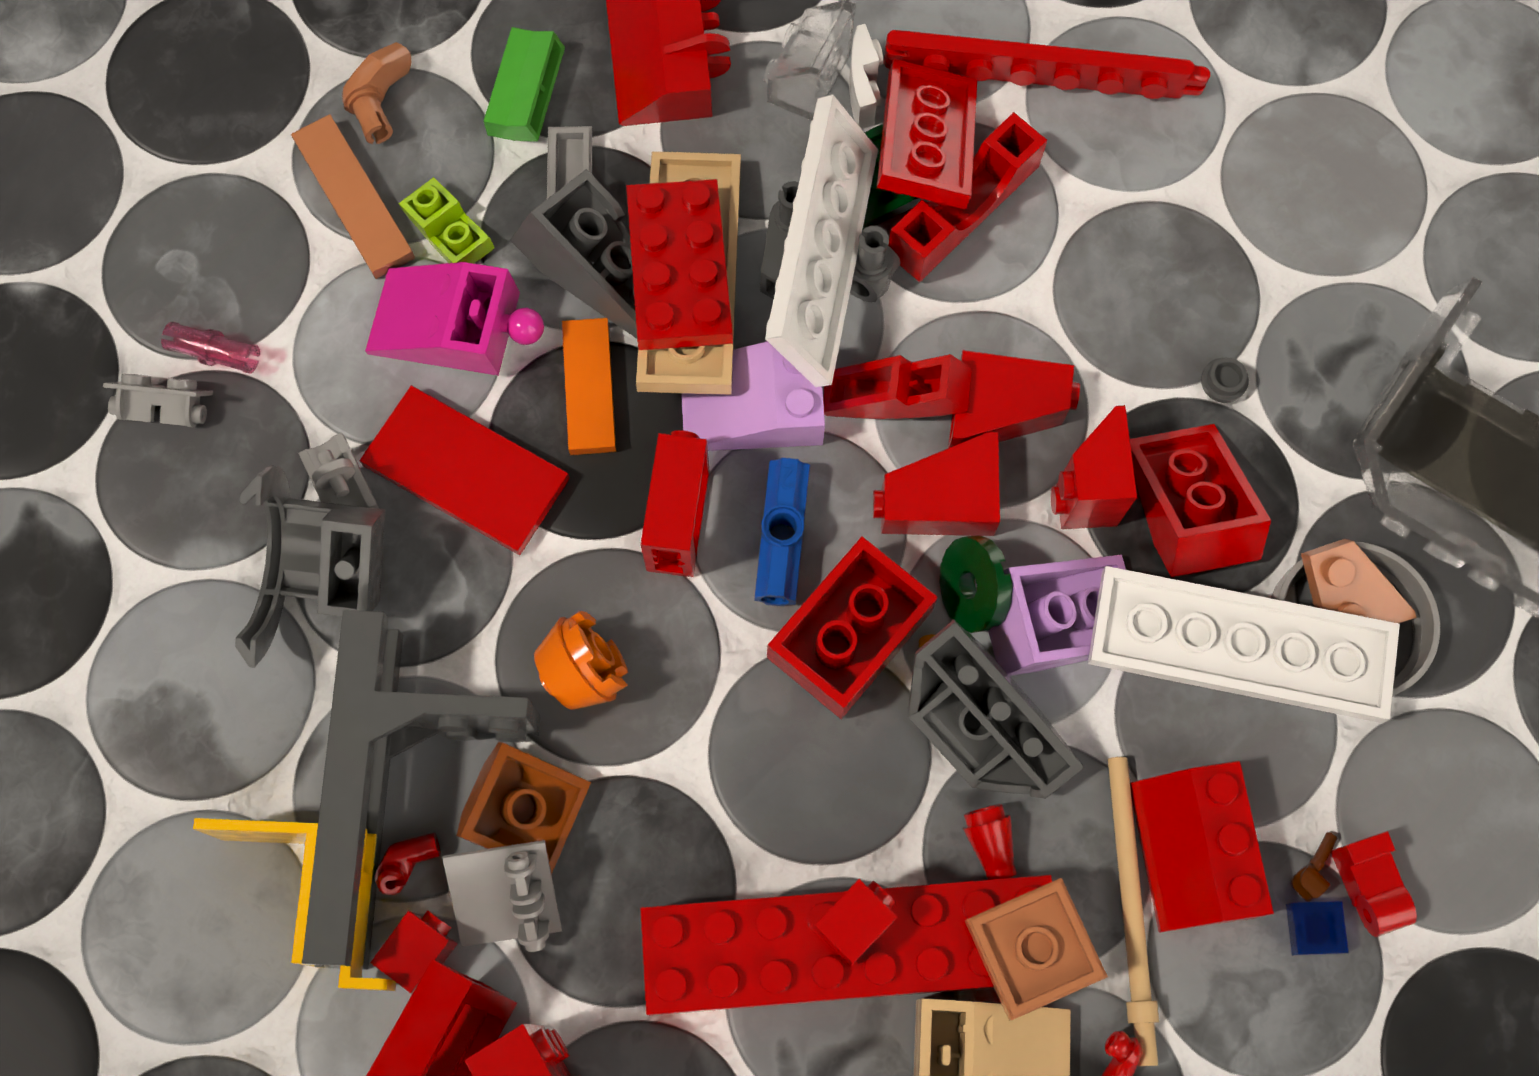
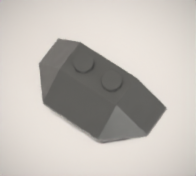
(985, 719)

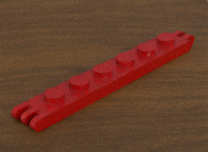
(1048, 65)

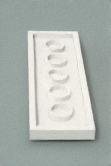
(822, 243)
(1245, 644)

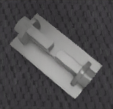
(137, 400)

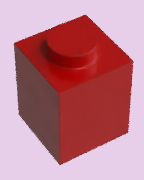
(857, 920)
(412, 948)

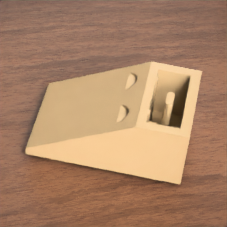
(981, 1040)

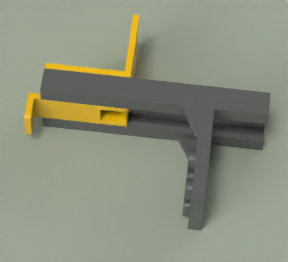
(365, 731)

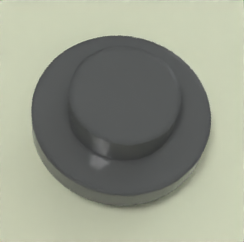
(1225, 380)

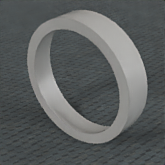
(1413, 589)

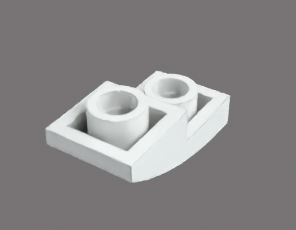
(863, 87)

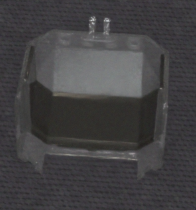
(1456, 460)

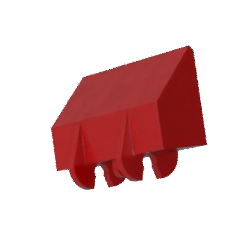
(664, 58)

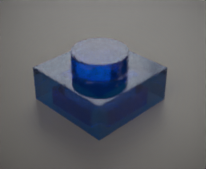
(1317, 928)

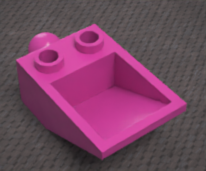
(442, 319)

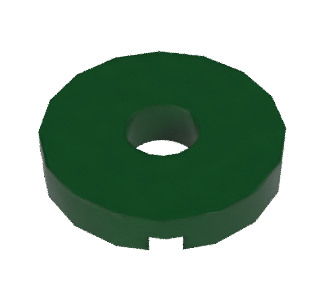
(963, 563)

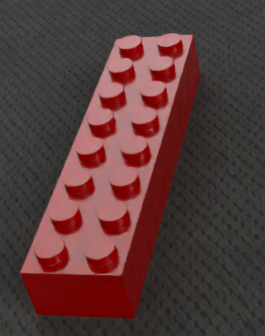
(772, 956)

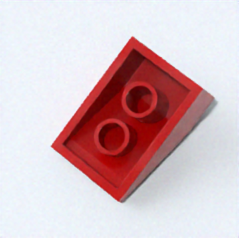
(1197, 501)

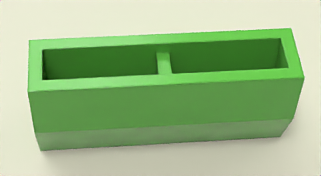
(524, 85)

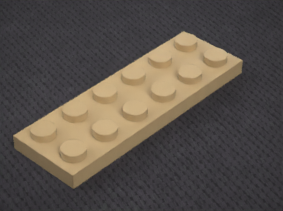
(697, 367)

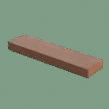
(353, 196)

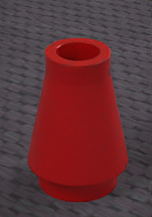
(992, 841)

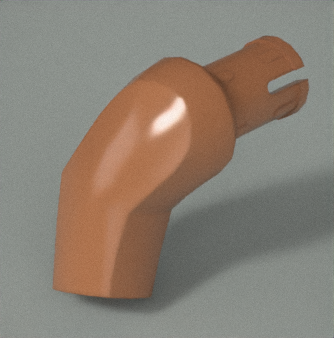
(368, 87)

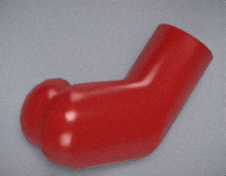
(401, 859)

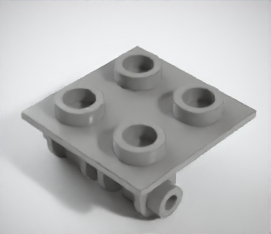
(503, 895)

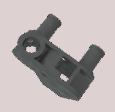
(874, 261)

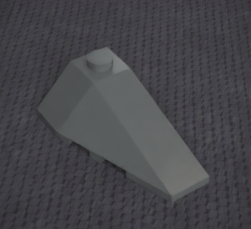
(584, 248)

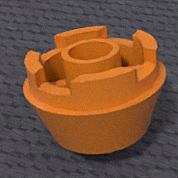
(579, 664)

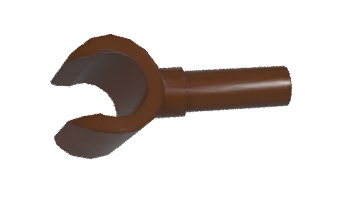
(1308, 880)

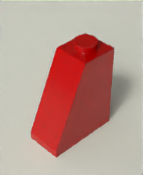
(1013, 397)
(944, 492)

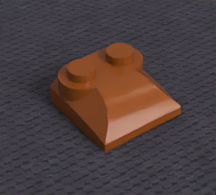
(522, 802)

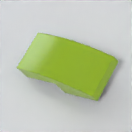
(445, 224)

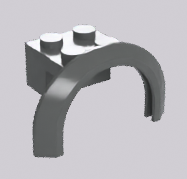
(311, 554)

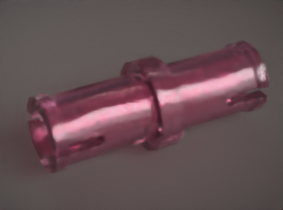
(210, 347)

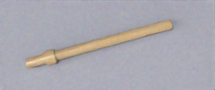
(1141, 1010)

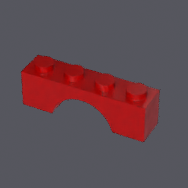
(999, 168)

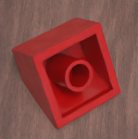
(1098, 479)

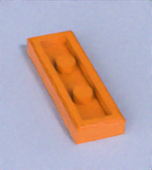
(588, 386)

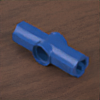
(778, 558)

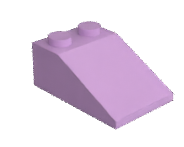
(767, 406)
(1050, 614)

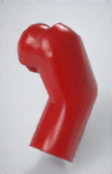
(1125, 1054)

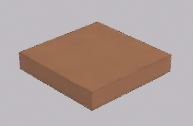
(1035, 949)

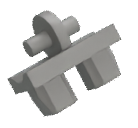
(337, 474)

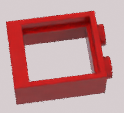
(675, 504)
(443, 1025)

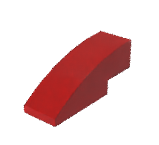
(899, 389)

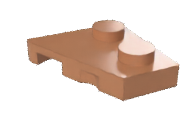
(1350, 583)

